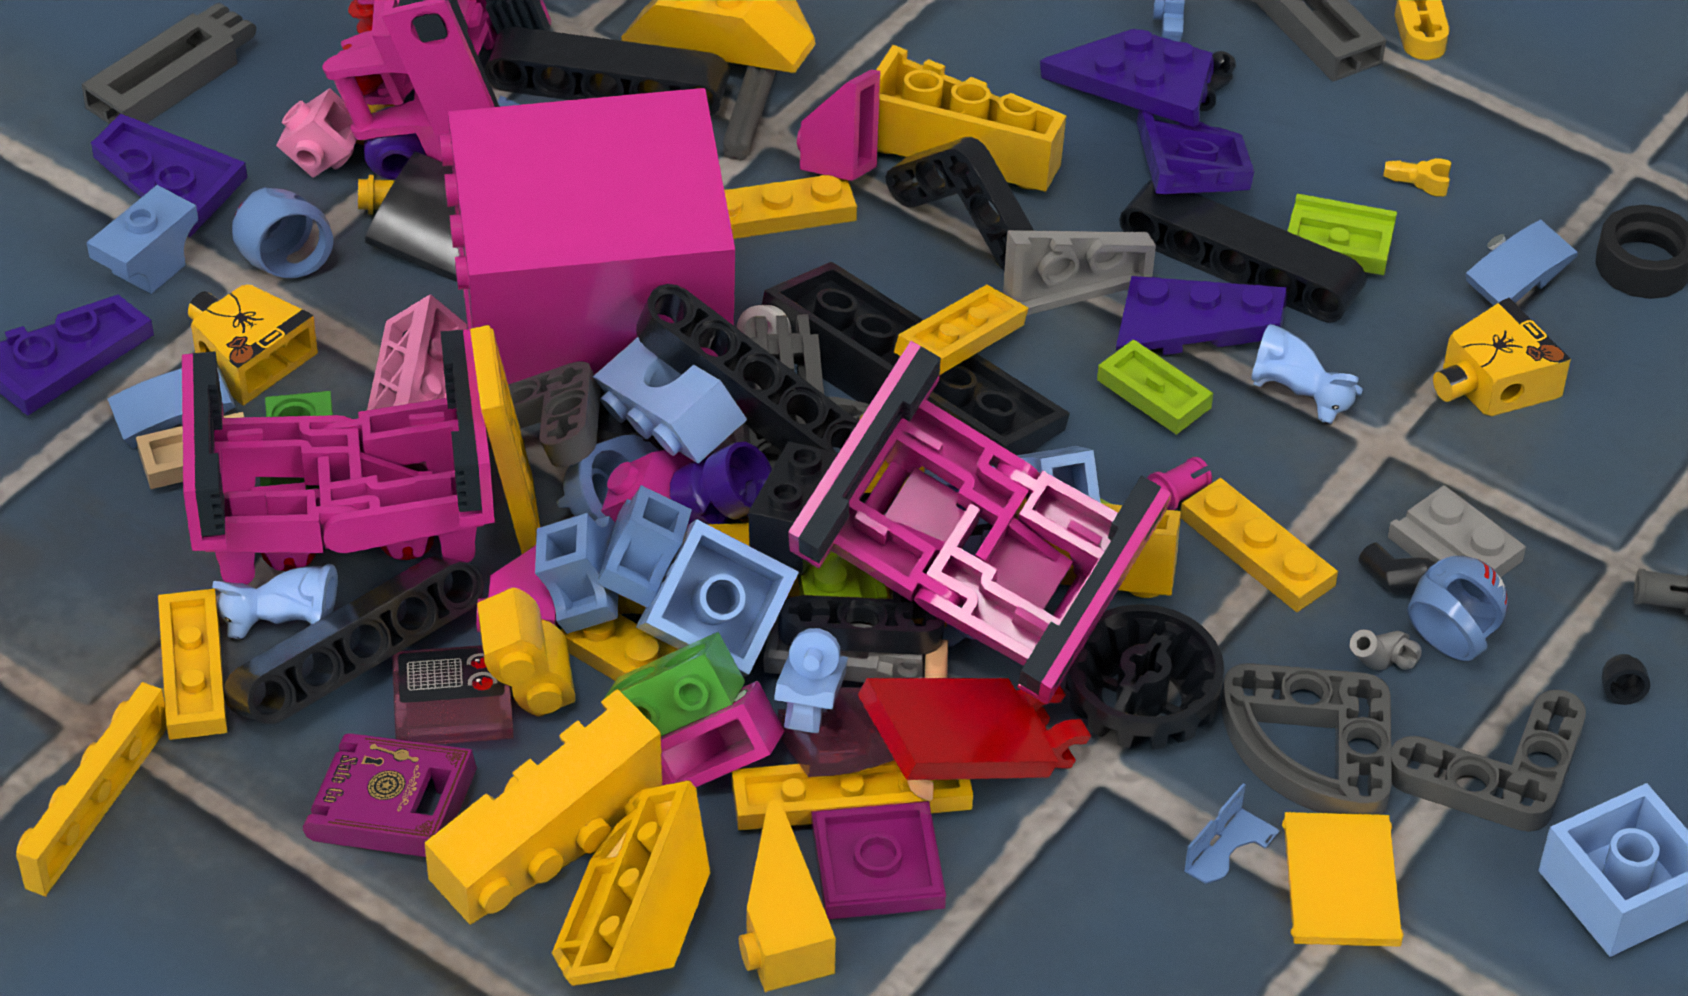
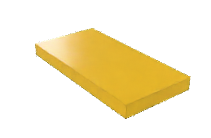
(505, 436)

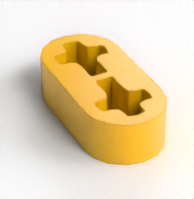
(1413, 23)

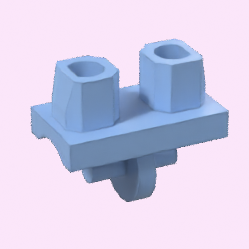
(810, 679)

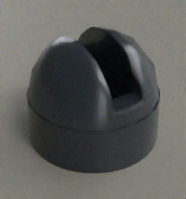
(1631, 681)

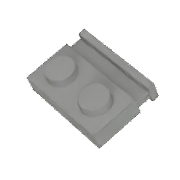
(1449, 527)

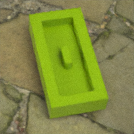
(1155, 386)

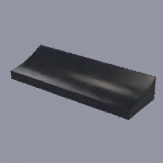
(857, 354)

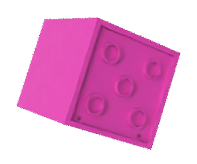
(580, 216)

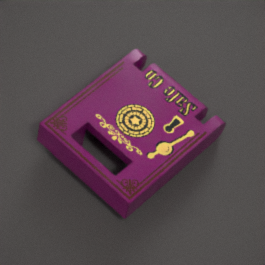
(376, 790)

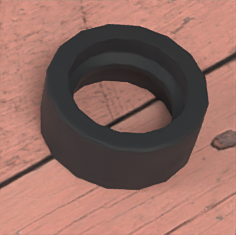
(1637, 275)

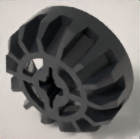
(1147, 651)

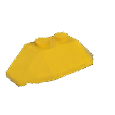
(739, 31)
(638, 891)

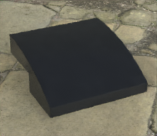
(416, 218)

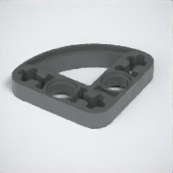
(1336, 710)

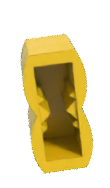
(526, 652)

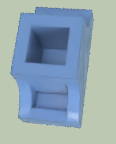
(146, 239)
(643, 545)
(569, 566)

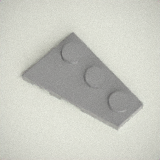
(1073, 266)

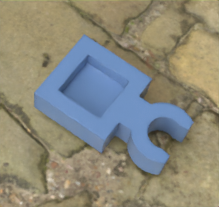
(1172, 18)

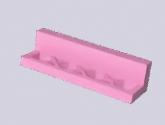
(412, 365)

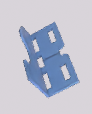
(1240, 831)

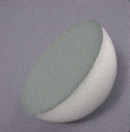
(1496, 241)

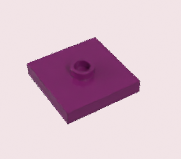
(878, 860)

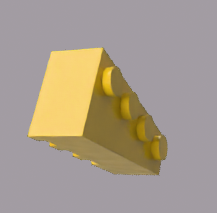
(929, 109)
(547, 812)

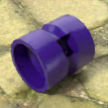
(721, 484)

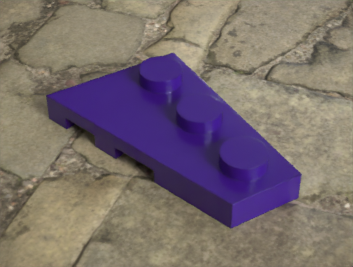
(153, 157)
(1184, 312)
(61, 355)

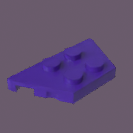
(1138, 72)
(1194, 157)

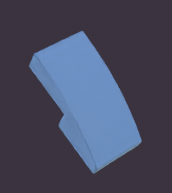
(1521, 263)
(155, 405)

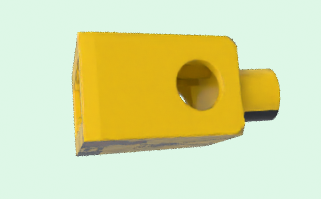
(253, 336)
(1502, 362)

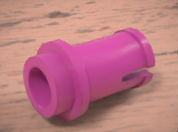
(1180, 482)

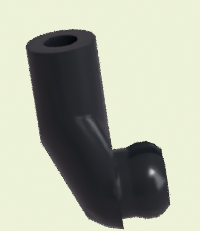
(1223, 66)
(1396, 575)

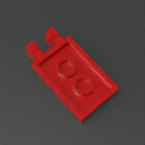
(969, 728)

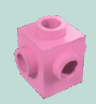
(318, 134)

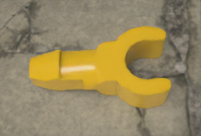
(1426, 175)

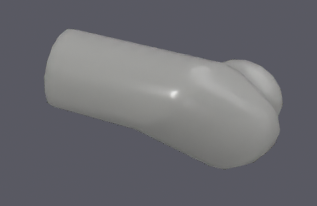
(1385, 649)

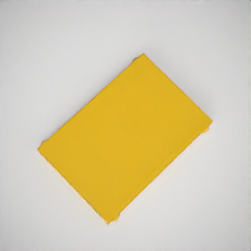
(1342, 879)

